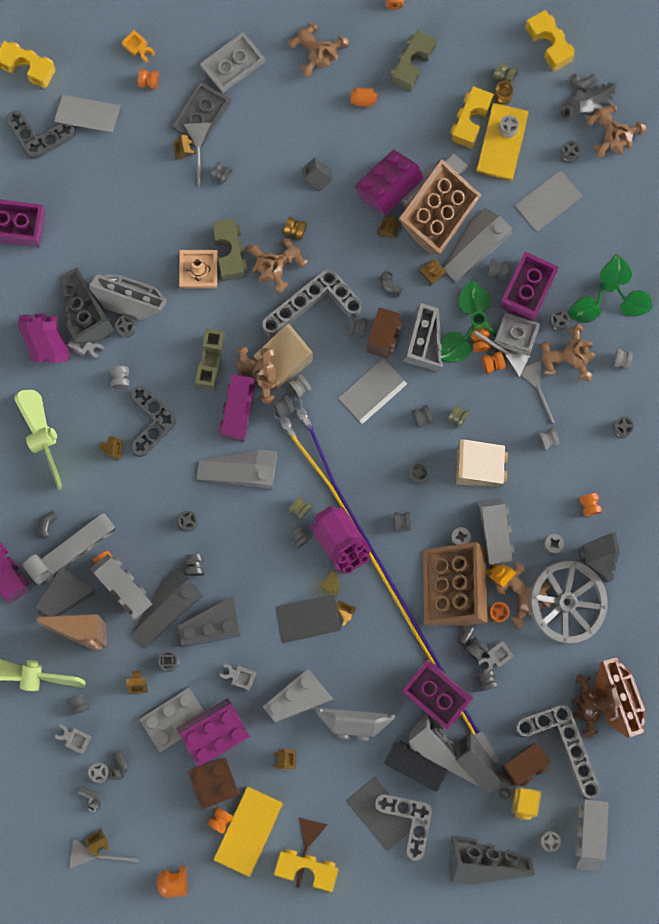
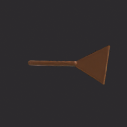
(310, 831)

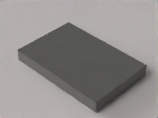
(203, 106)

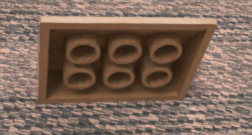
(438, 208)
(455, 585)
(82, 629)

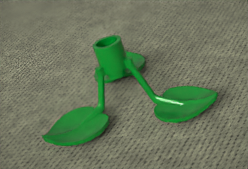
(613, 273)
(472, 299)

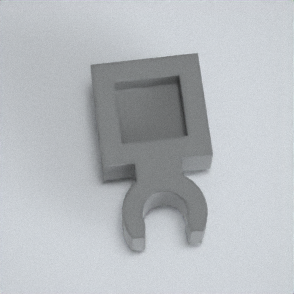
(83, 347)
(497, 655)
(241, 677)
(76, 739)

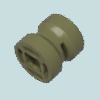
(501, 72)

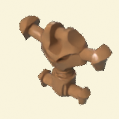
(320, 52)
(616, 134)
(272, 265)
(575, 354)
(262, 371)
(524, 592)

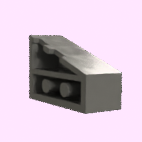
(211, 625)

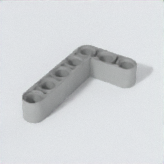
(310, 300)
(69, 551)
(567, 745)

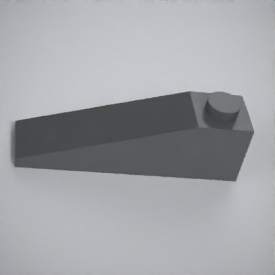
(84, 314)
(601, 555)
(169, 603)
(480, 863)

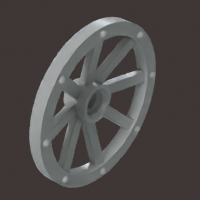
(571, 602)

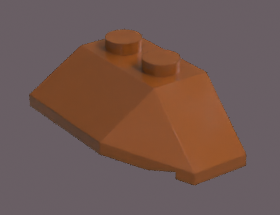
(631, 706)

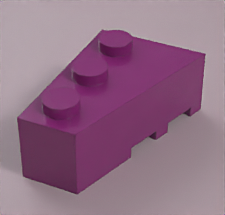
(237, 407)

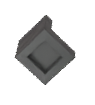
(317, 174)

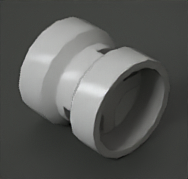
(119, 376)

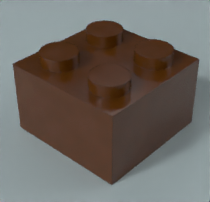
(383, 333)
(526, 764)
(213, 783)

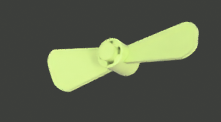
(42, 436)
(30, 675)

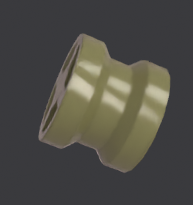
(458, 416)
(300, 508)

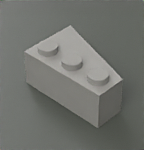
(423, 342)
(496, 531)
(121, 585)
(298, 697)
(592, 835)

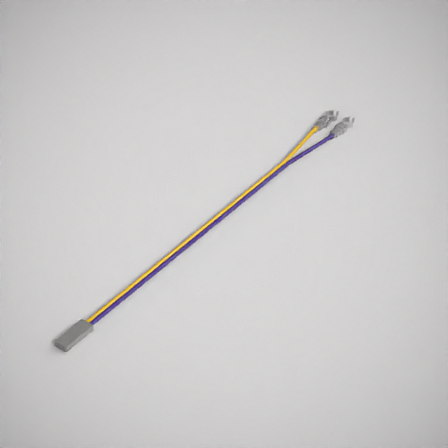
(286, 425)

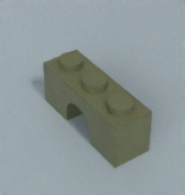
(420, 47)
(232, 265)
(210, 361)

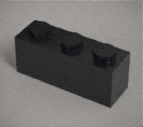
(415, 766)

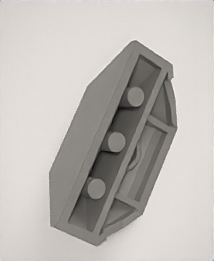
(127, 296)
(354, 723)

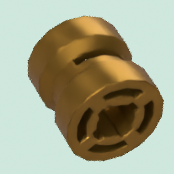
(506, 89)
(295, 228)

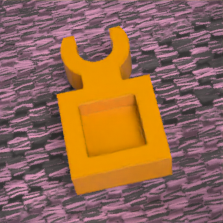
(137, 45)
(500, 574)

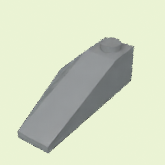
(480, 239)
(247, 469)
(432, 743)

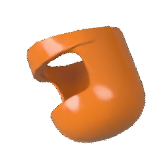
(177, 887)

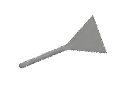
(198, 132)
(516, 359)
(532, 375)
(81, 855)

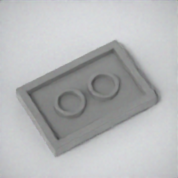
(232, 62)
(163, 721)

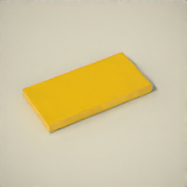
(499, 153)
(248, 831)

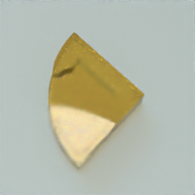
(332, 584)

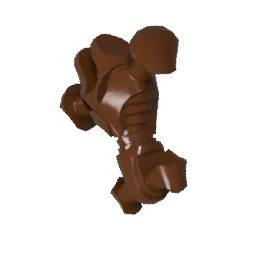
(592, 705)

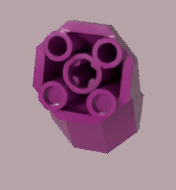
(43, 338)
(340, 539)

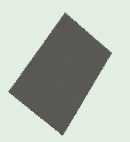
(308, 618)
(386, 827)

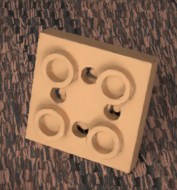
(198, 262)

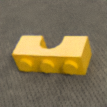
(543, 27)
(40, 69)
(477, 103)
(525, 803)
(324, 873)

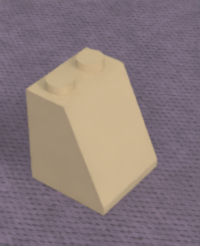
(290, 354)
(480, 464)

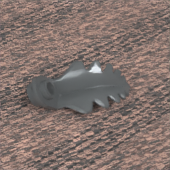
(587, 101)

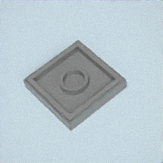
(517, 334)

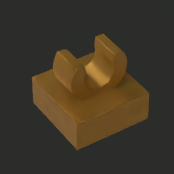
(182, 147)
(387, 227)
(432, 271)
(112, 447)
(345, 611)
(136, 684)
(286, 759)
(96, 841)

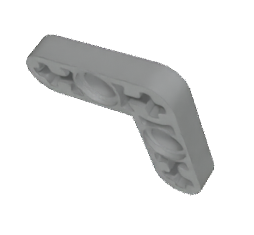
(416, 821)

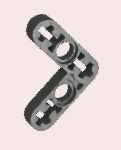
(35, 141)
(157, 424)

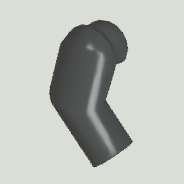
(467, 632)

